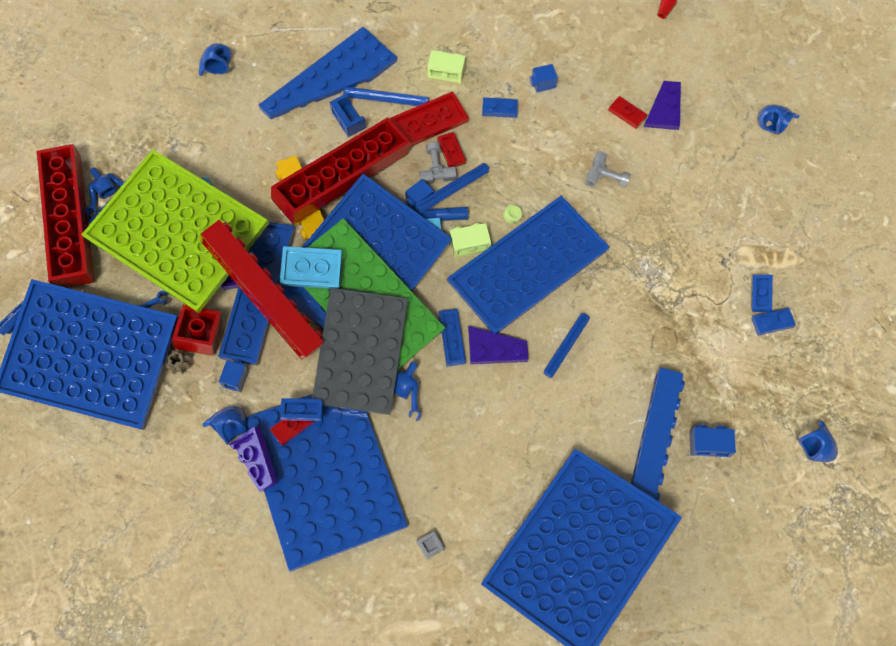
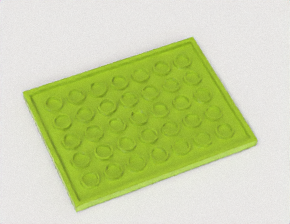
(157, 228)

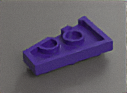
(666, 107)
(495, 348)
(255, 455)

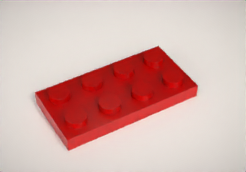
(431, 118)

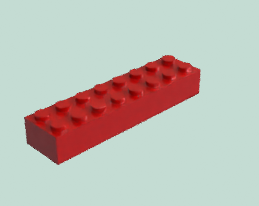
(339, 170)
(64, 216)
(260, 289)

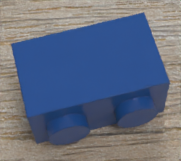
(712, 441)

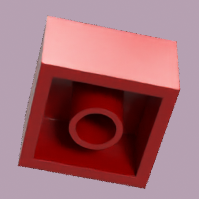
(197, 331)

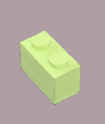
(446, 66)
(470, 239)

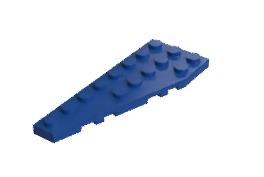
(348, 64)

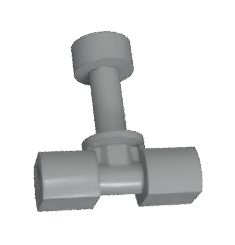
(599, 170)
(436, 171)

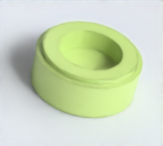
(512, 214)

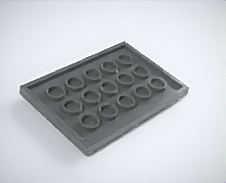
(360, 351)

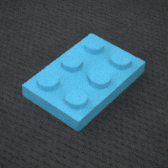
(310, 267)

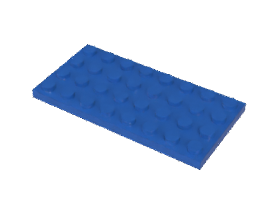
(527, 265)

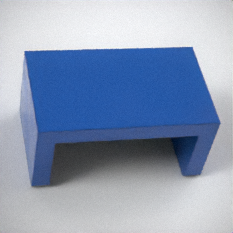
(347, 115)

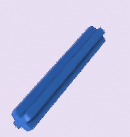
(566, 345)

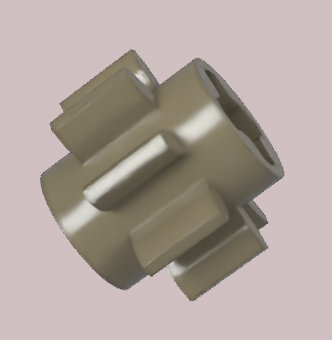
(177, 362)

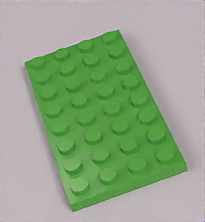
(366, 272)

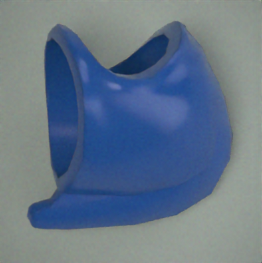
(215, 59)
(778, 116)
(228, 423)
(819, 444)

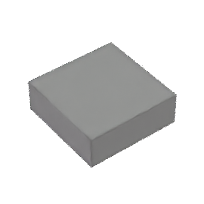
(430, 545)

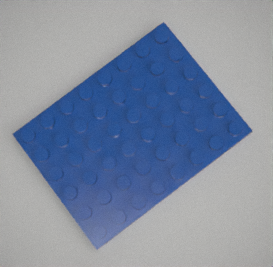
(391, 230)
(87, 354)
(329, 486)
(581, 552)

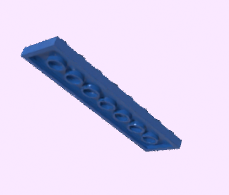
(246, 323)

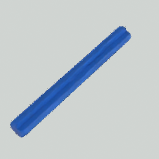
(383, 96)
(452, 187)

